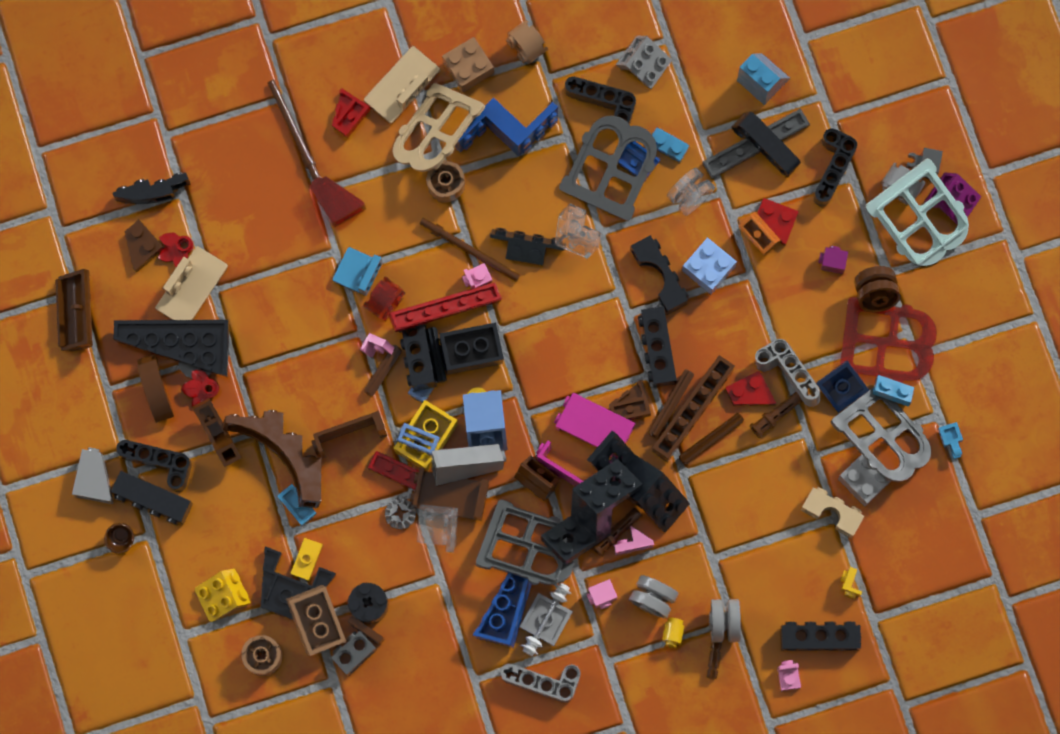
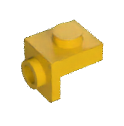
(848, 578)

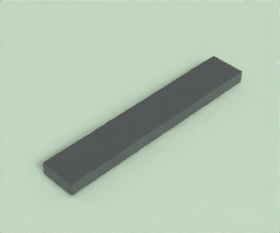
(745, 149)

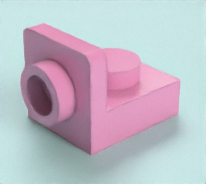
(477, 276)
(375, 343)
(789, 675)

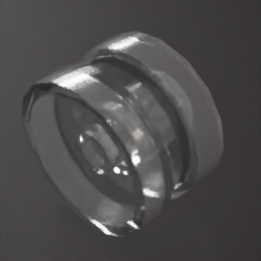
(690, 191)

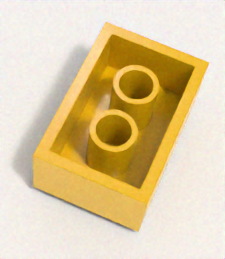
(433, 421)

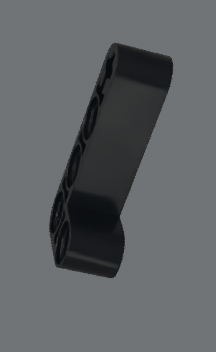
(598, 99)
(754, 129)
(833, 170)
(153, 460)

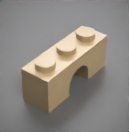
(848, 518)

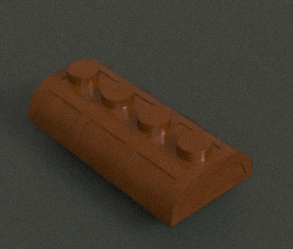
(74, 311)

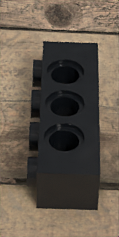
(657, 317)
(426, 378)
(791, 643)

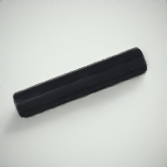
(436, 354)

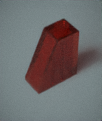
(336, 201)

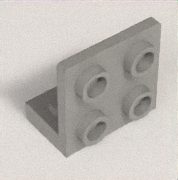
(644, 60)

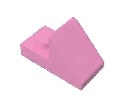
(638, 542)

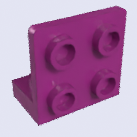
(960, 191)

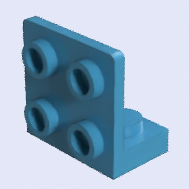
(357, 271)

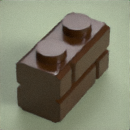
(537, 478)

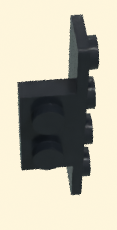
(525, 247)

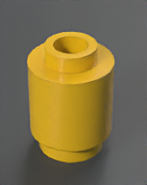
(673, 632)

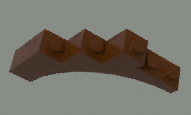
(288, 447)

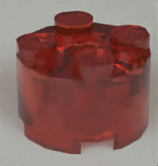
(383, 298)

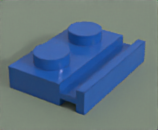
(633, 158)

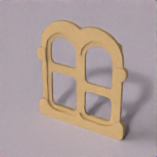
(416, 157)

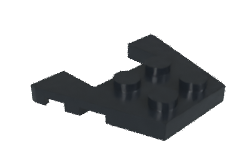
(278, 587)

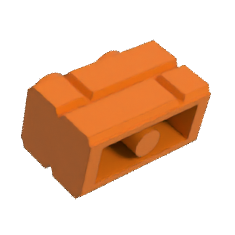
(759, 233)

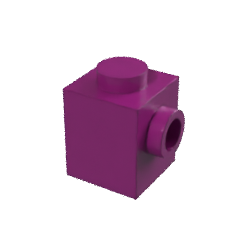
(833, 259)

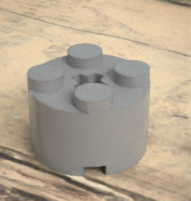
(895, 174)

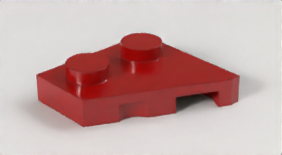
(349, 113)
(778, 218)
(750, 391)

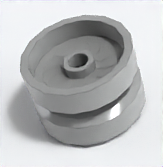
(653, 596)
(723, 620)

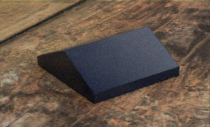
(842, 386)

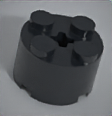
(363, 593)

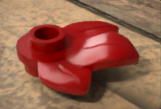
(173, 250)
(197, 387)

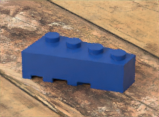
(505, 613)

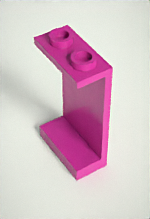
(591, 421)
(542, 452)

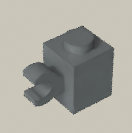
(934, 155)

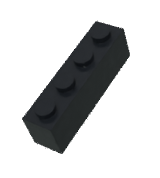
(152, 498)

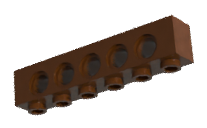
(693, 408)

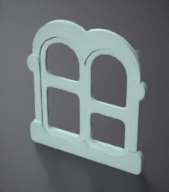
(940, 241)

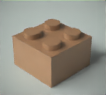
(468, 64)

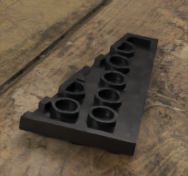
(187, 341)

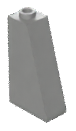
(466, 462)

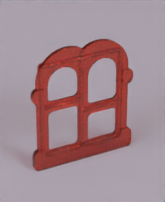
(920, 346)

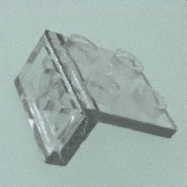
(438, 526)

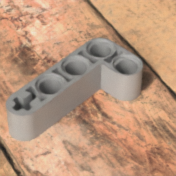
(791, 374)
(535, 687)

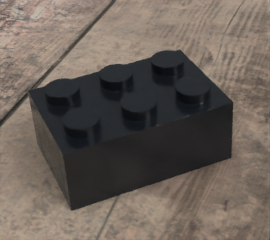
(471, 348)

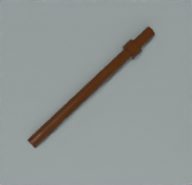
(308, 161)
(437, 230)

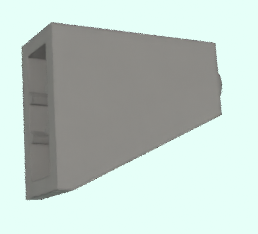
(92, 477)

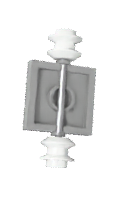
(546, 619)

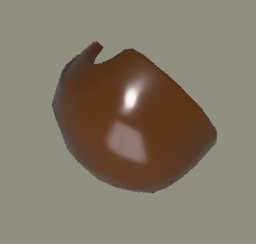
(119, 538)

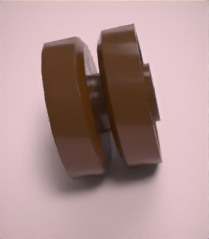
(877, 289)

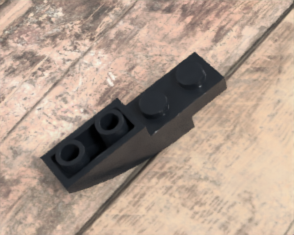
(144, 193)

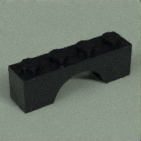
(648, 254)

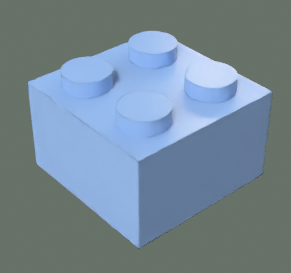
(709, 266)

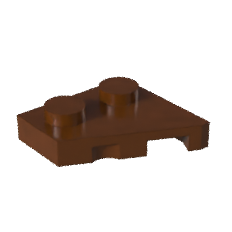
(141, 245)
(632, 403)

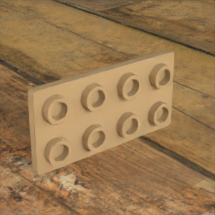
(402, 84)
(191, 285)

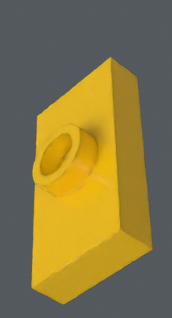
(306, 559)

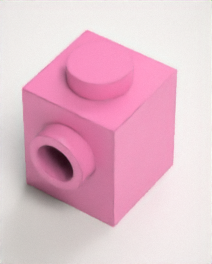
(601, 594)

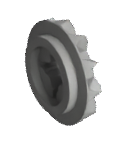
(408, 517)

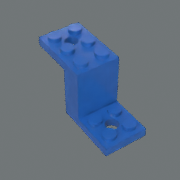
(508, 128)

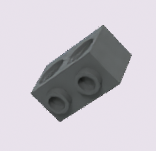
(357, 657)

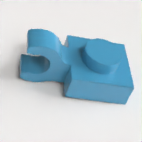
(951, 437)

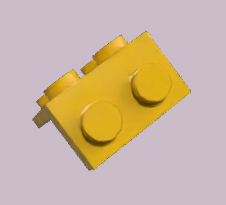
(222, 594)

